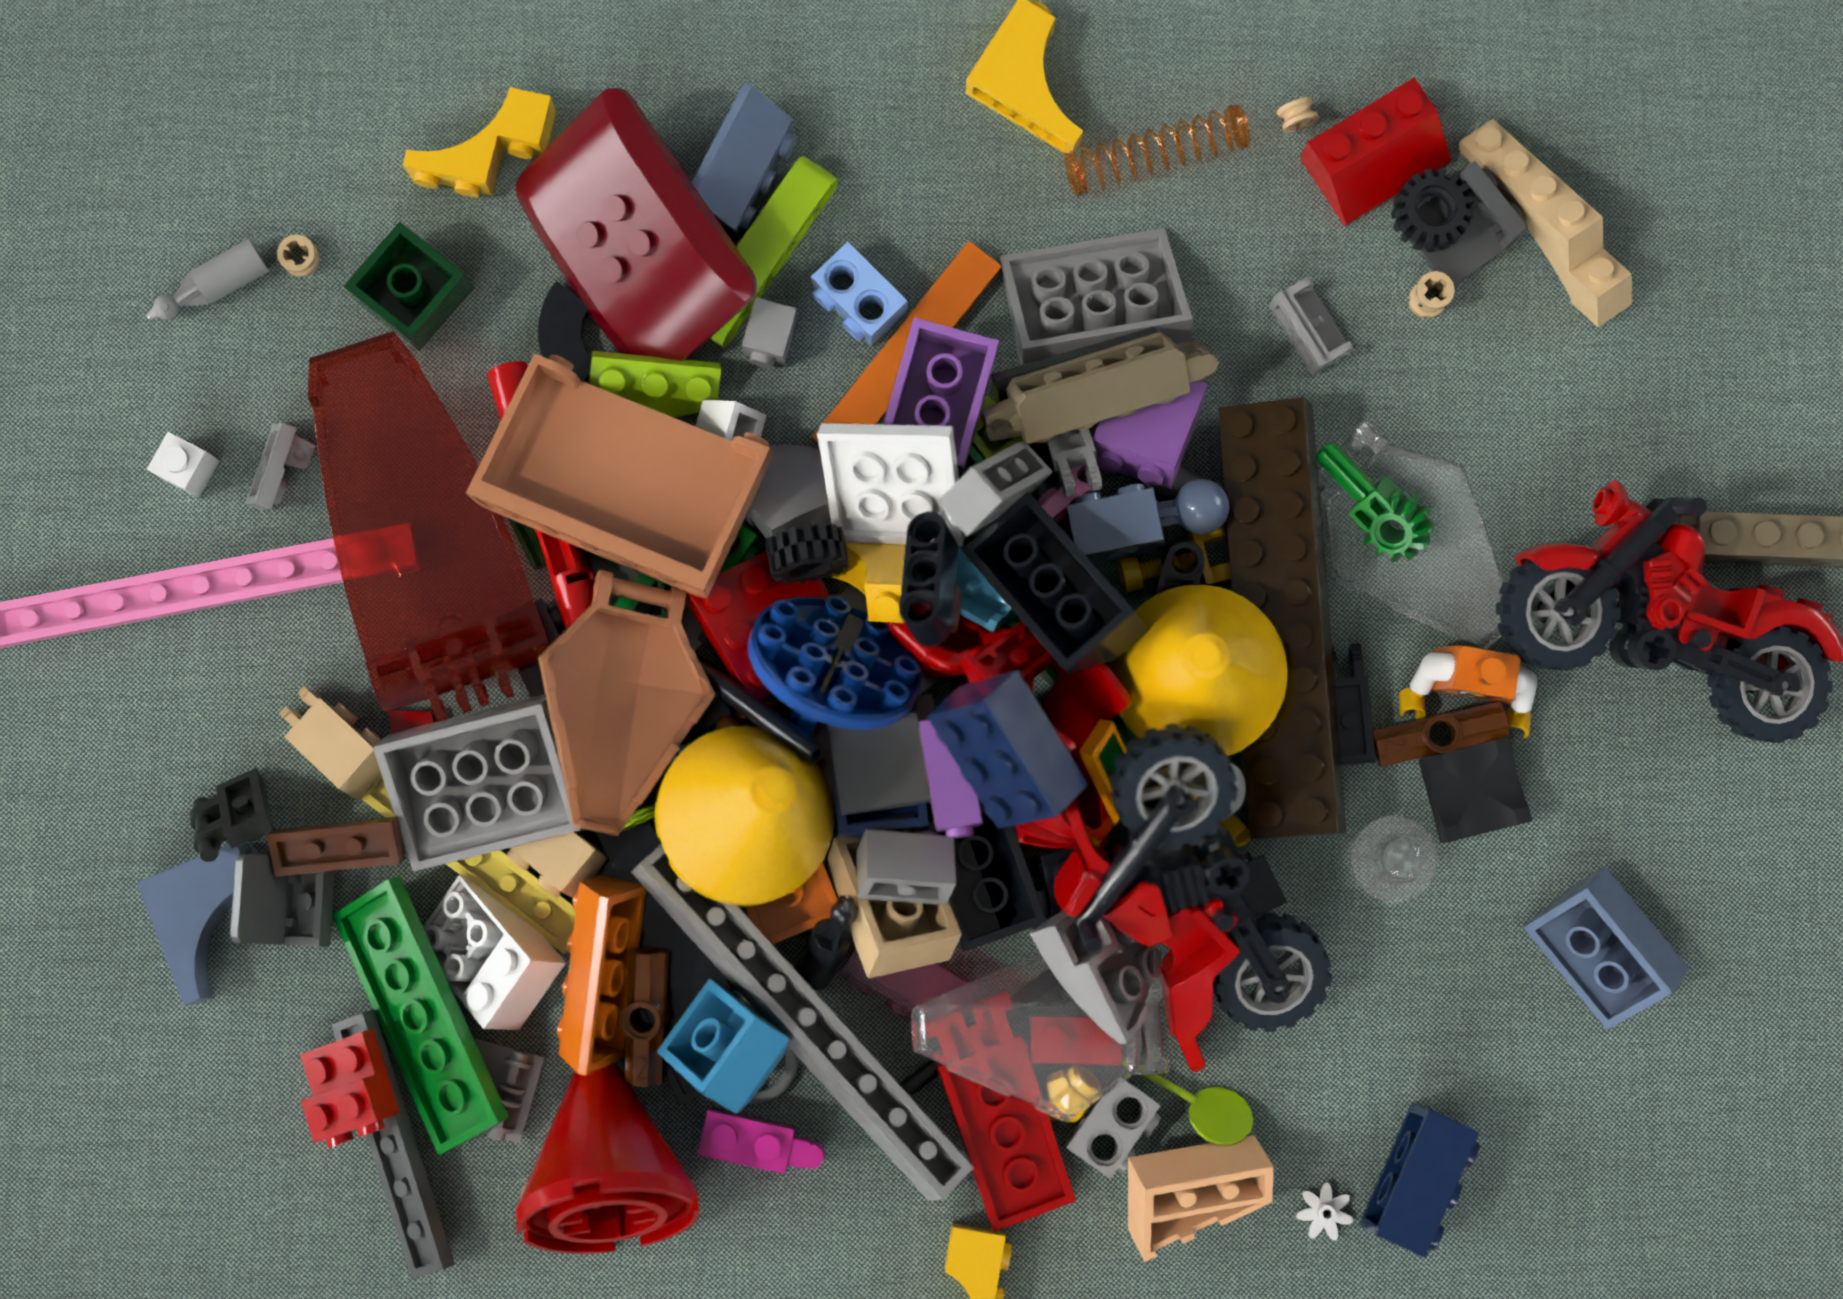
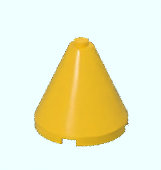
(1205, 666)
(743, 817)

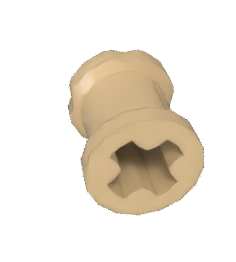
(1435, 306)

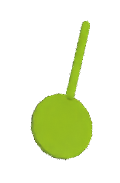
(1214, 1112)

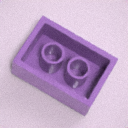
(943, 382)

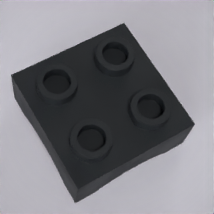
(1474, 790)

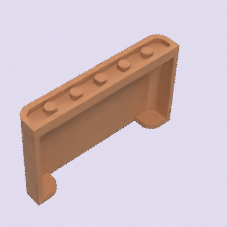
(619, 477)

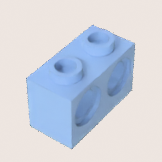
(867, 288)

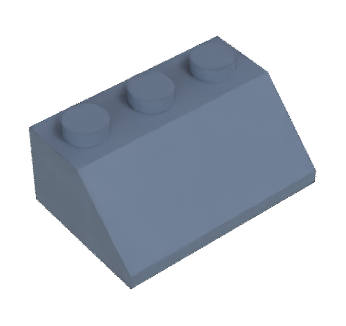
(744, 160)
(1607, 949)

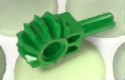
(1378, 505)

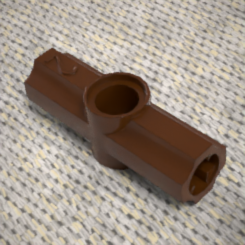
(1467, 728)
(648, 989)

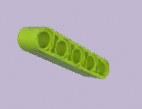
(780, 230)

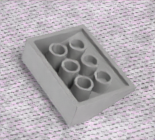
(1094, 293)
(476, 783)

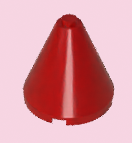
(604, 1174)

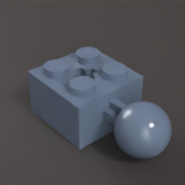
(1134, 522)

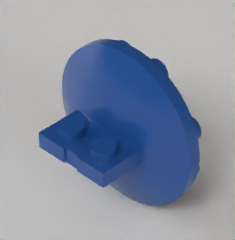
(833, 664)

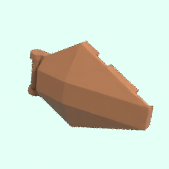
(621, 700)

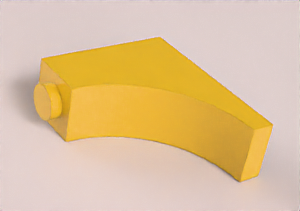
(1013, 77)
(878, 575)

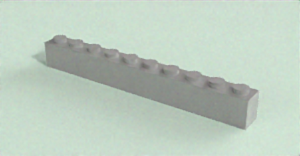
(813, 1030)

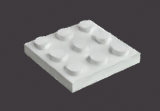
(886, 477)

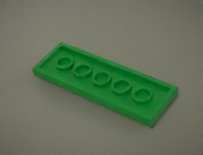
(419, 1015)

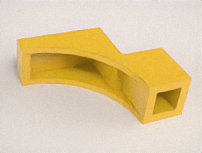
(473, 166)

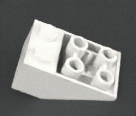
(491, 956)

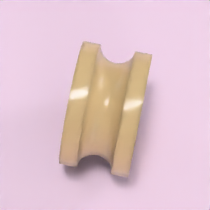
(1297, 114)
(285, 249)

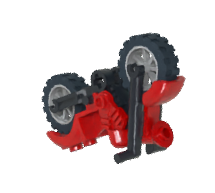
(1672, 616)

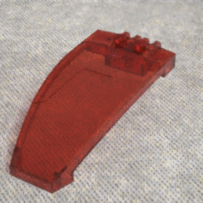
(419, 560)

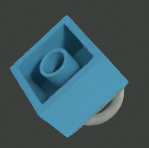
(728, 1050)

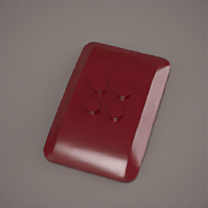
(634, 233)

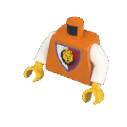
(1474, 675)

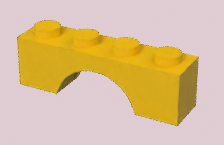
(976, 1259)

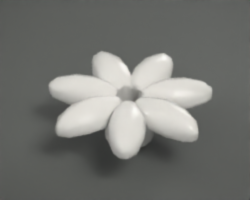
(1317, 1208)

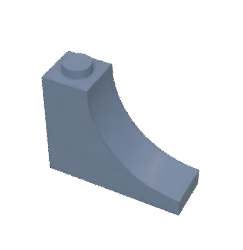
(185, 911)

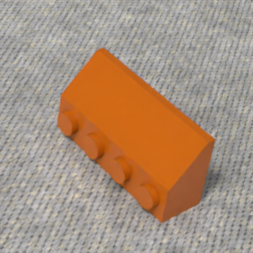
(596, 985)

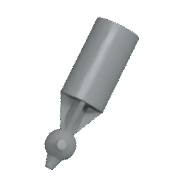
(213, 280)

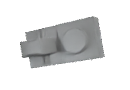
(281, 450)

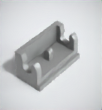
(1309, 326)

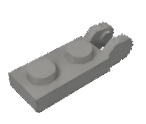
(1073, 450)

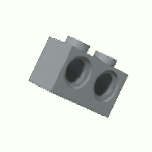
(1103, 1119)

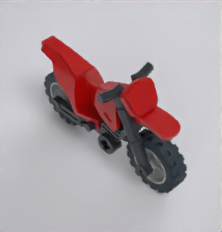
(1188, 894)

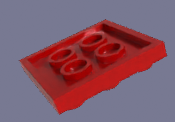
(733, 608)

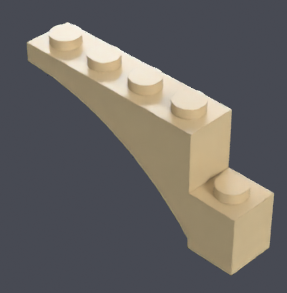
(1558, 220)

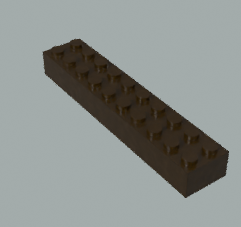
(1282, 570)

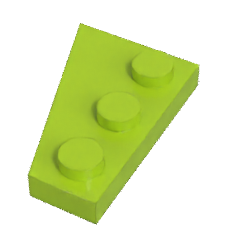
(657, 382)

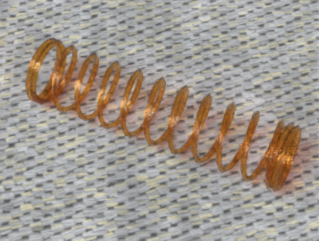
(1076, 171)

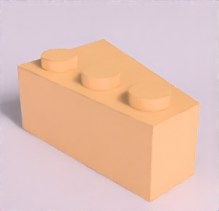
(1192, 1188)

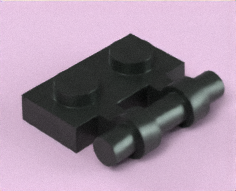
(242, 811)

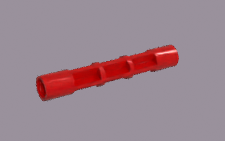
(566, 563)

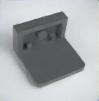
(1491, 230)
(280, 907)

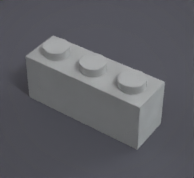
(993, 487)

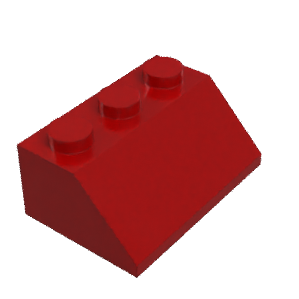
(1377, 151)

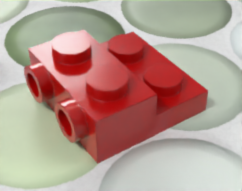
(347, 1089)

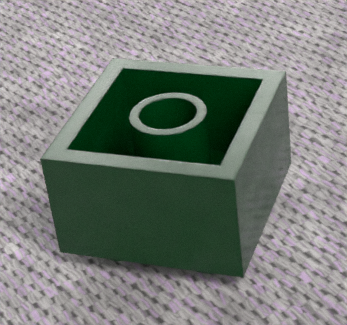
(409, 286)

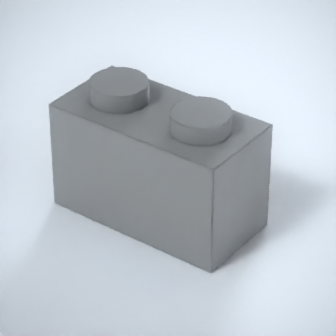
(906, 867)

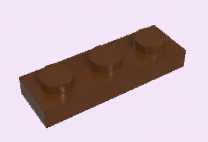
(336, 846)

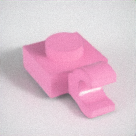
(1056, 502)

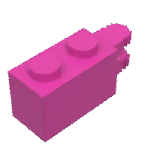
(757, 1142)

